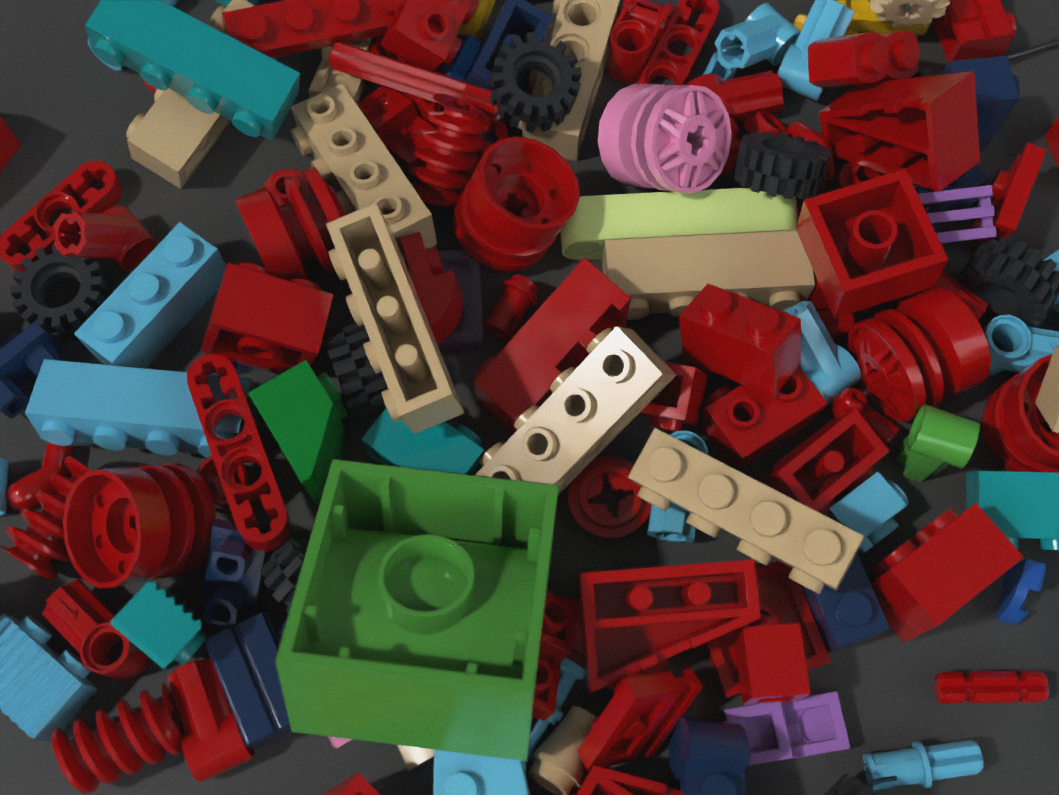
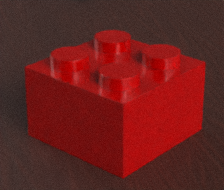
(870, 243)
(266, 319)
(940, 570)

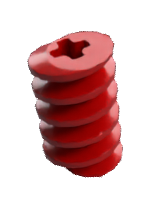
(451, 150)
(45, 532)
(119, 743)

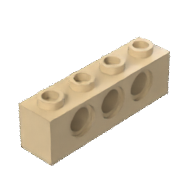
(586, 31)

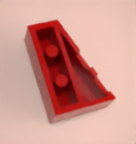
(910, 125)
(550, 343)
(656, 612)

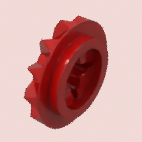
(596, 518)

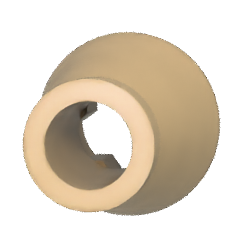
(556, 760)

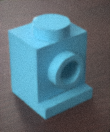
(870, 510)

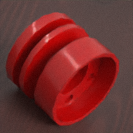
(515, 204)
(294, 230)
(920, 352)
(1016, 427)
(138, 524)

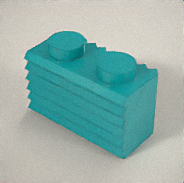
(160, 625)

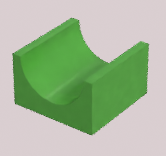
(420, 610)

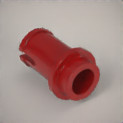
(517, 297)

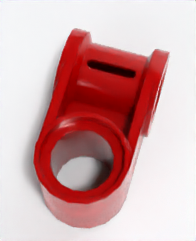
(636, 37)

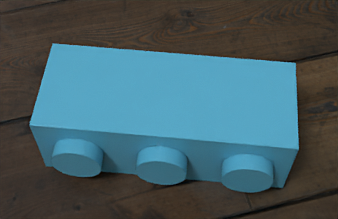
(154, 301)

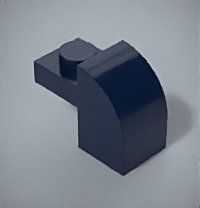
(708, 757)

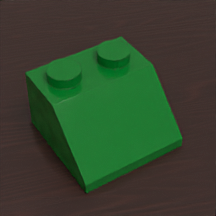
(306, 422)

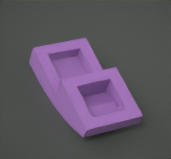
(792, 728)

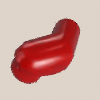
(853, 398)
(22, 492)

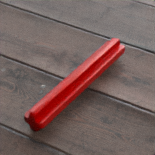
(408, 77)

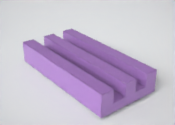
(984, 212)

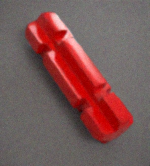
(991, 687)

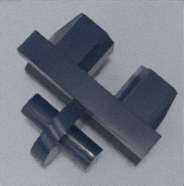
(20, 360)
(231, 577)

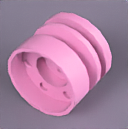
(665, 137)

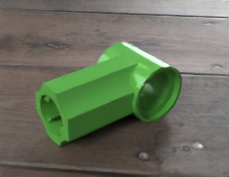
(936, 442)

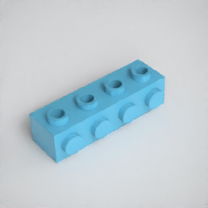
(124, 408)

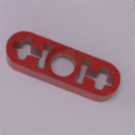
(60, 197)

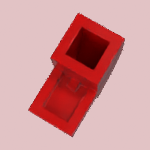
(436, 289)

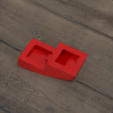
(396, 124)

